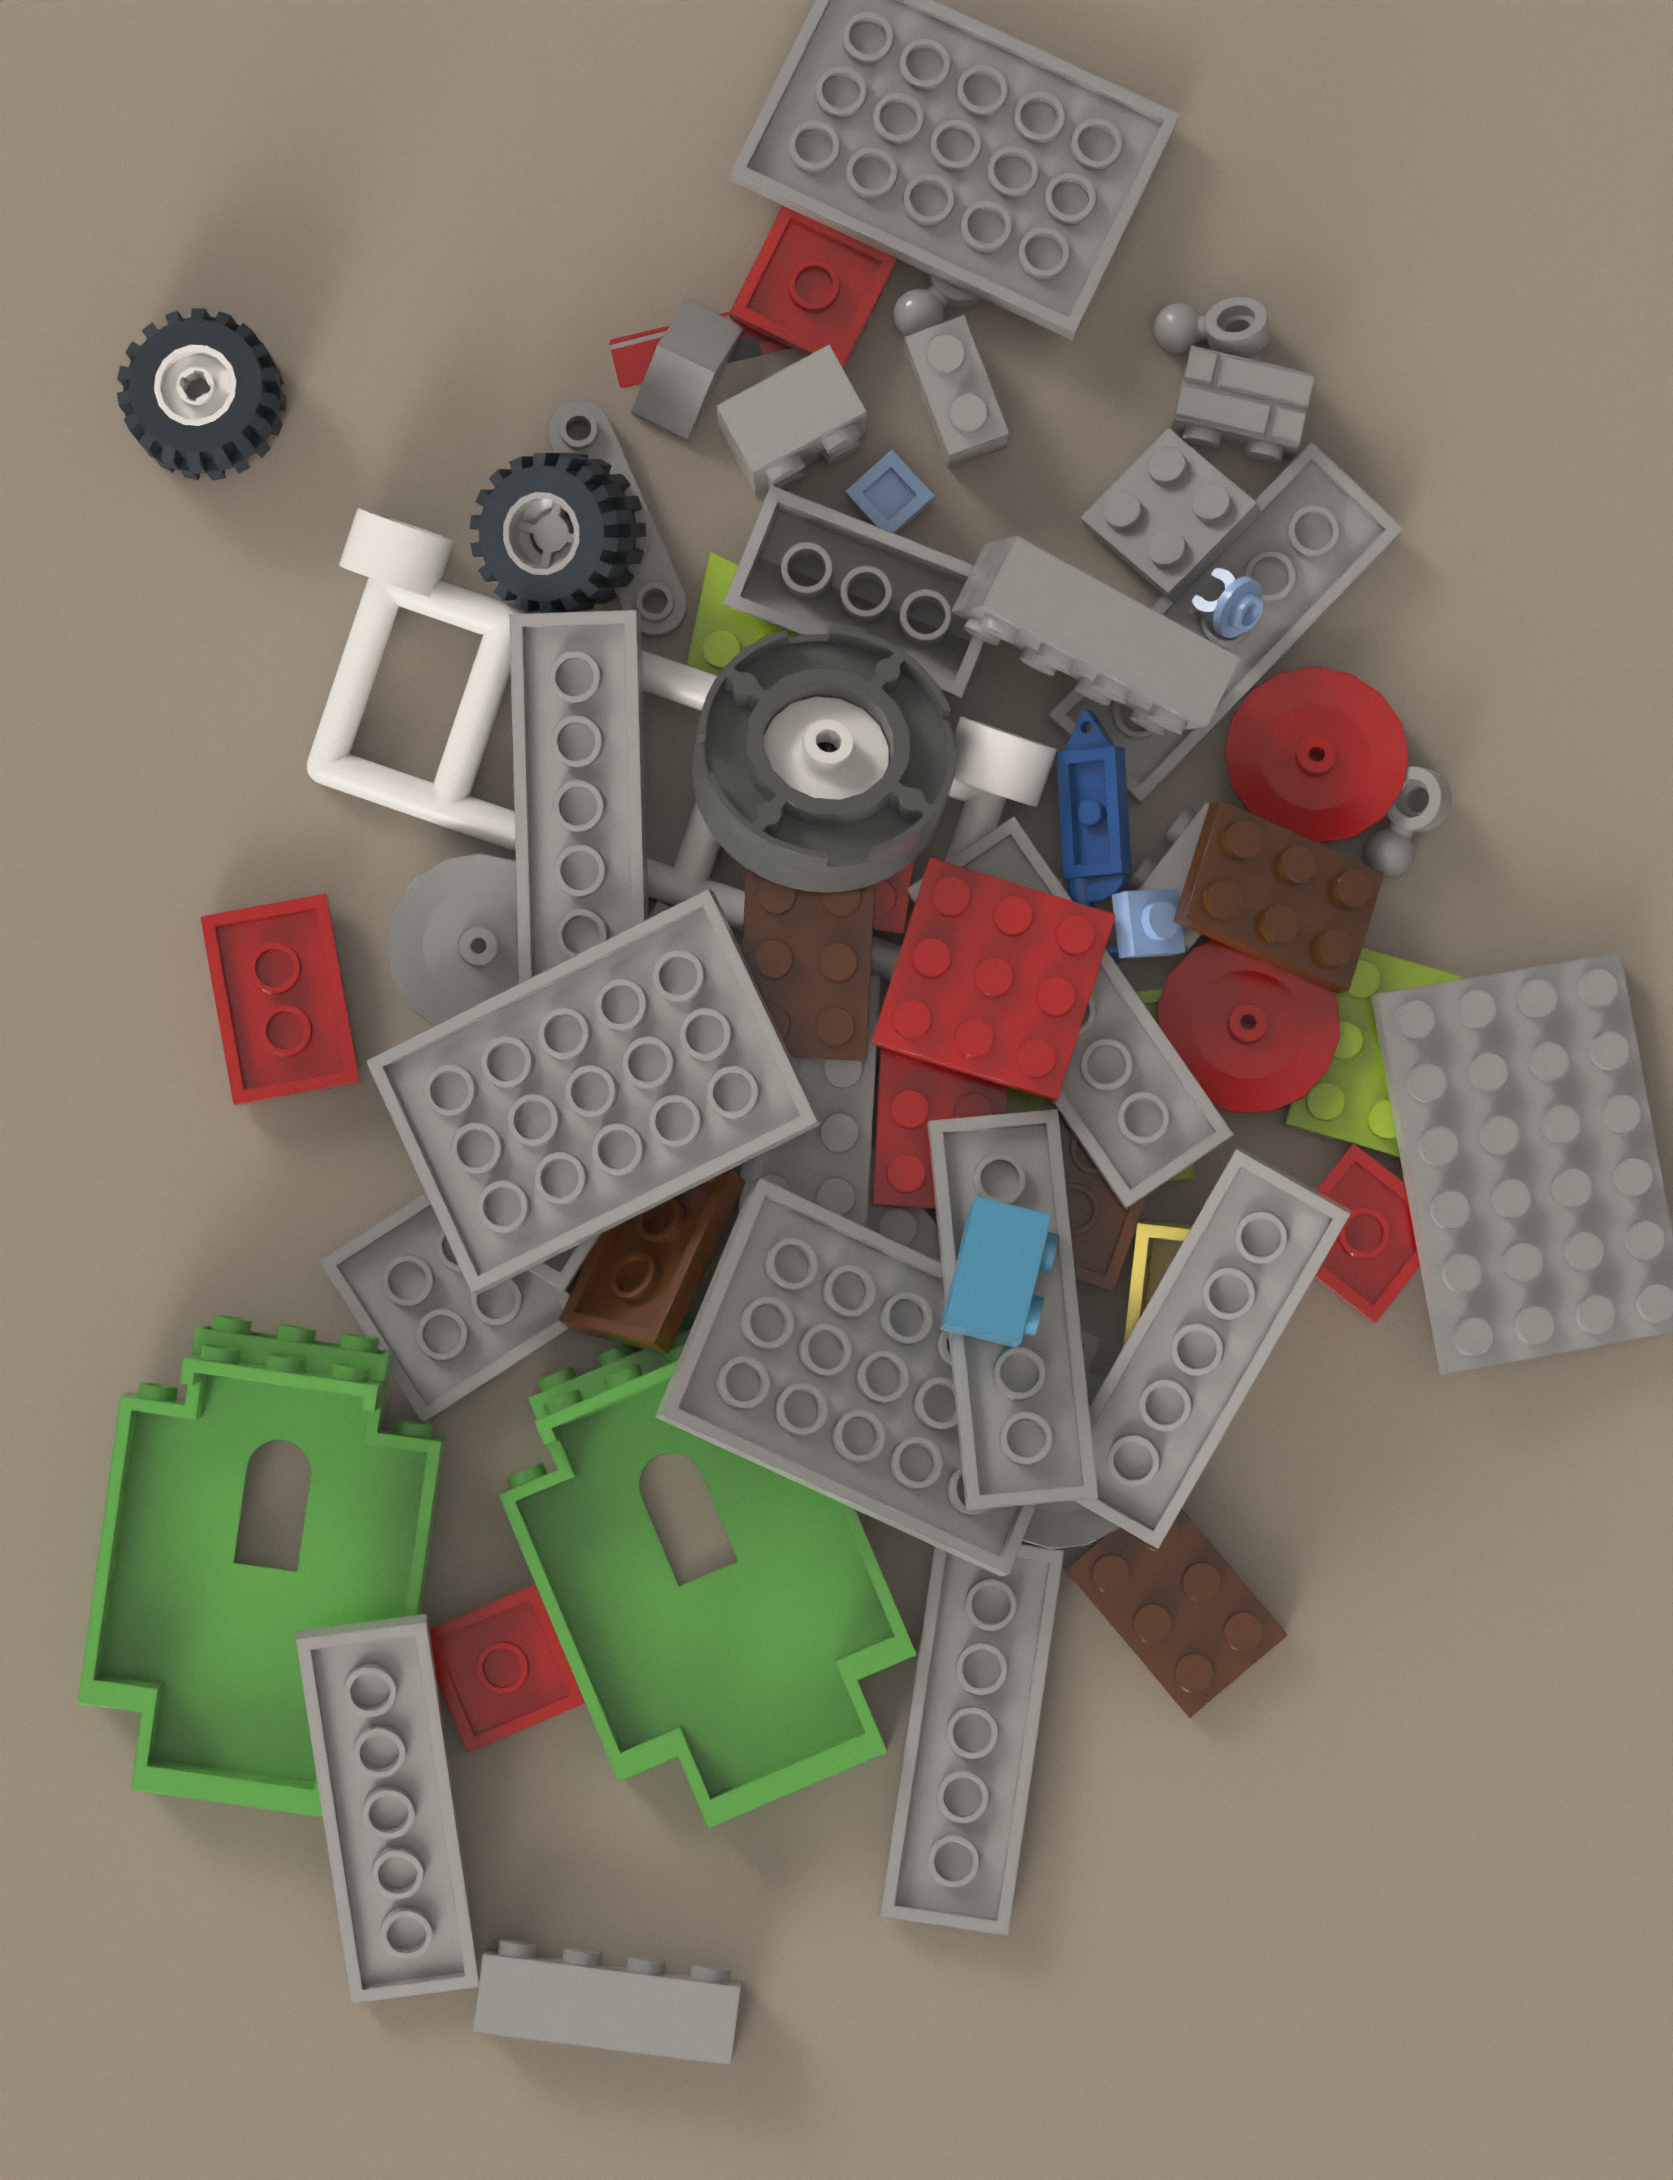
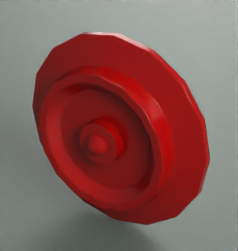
(1317, 754)
(1248, 1028)

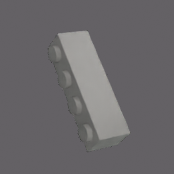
(607, 2004)

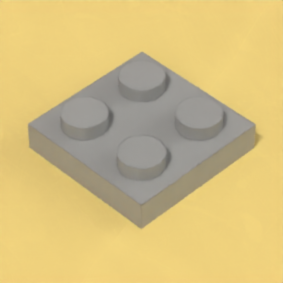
(1171, 515)

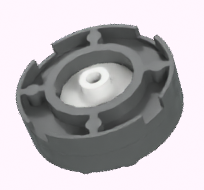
(824, 759)

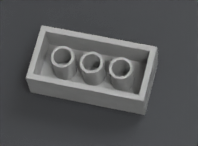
(1095, 636)

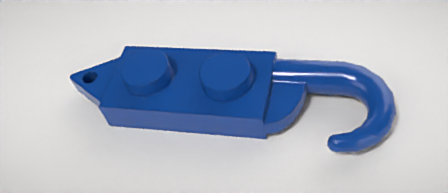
(1093, 816)

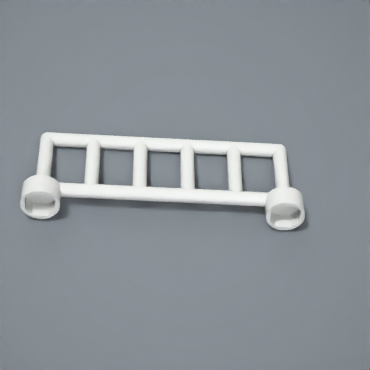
(407, 571)

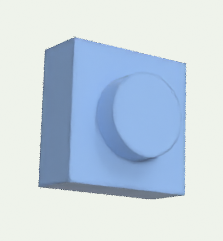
(889, 494)
(1146, 923)

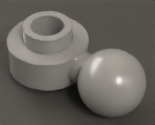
(924, 308)
(1230, 327)
(1391, 846)

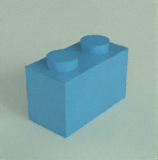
(998, 1272)

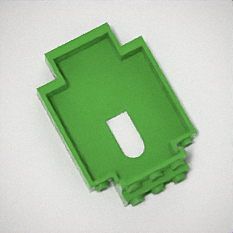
(212, 1639)
(729, 1672)

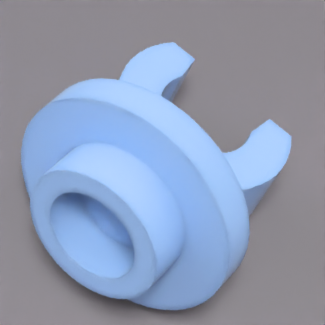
(1236, 608)

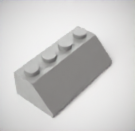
(827, 569)

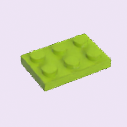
(1353, 1095)

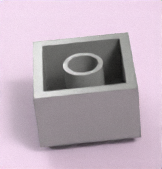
(793, 422)

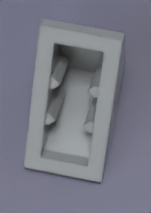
(686, 369)

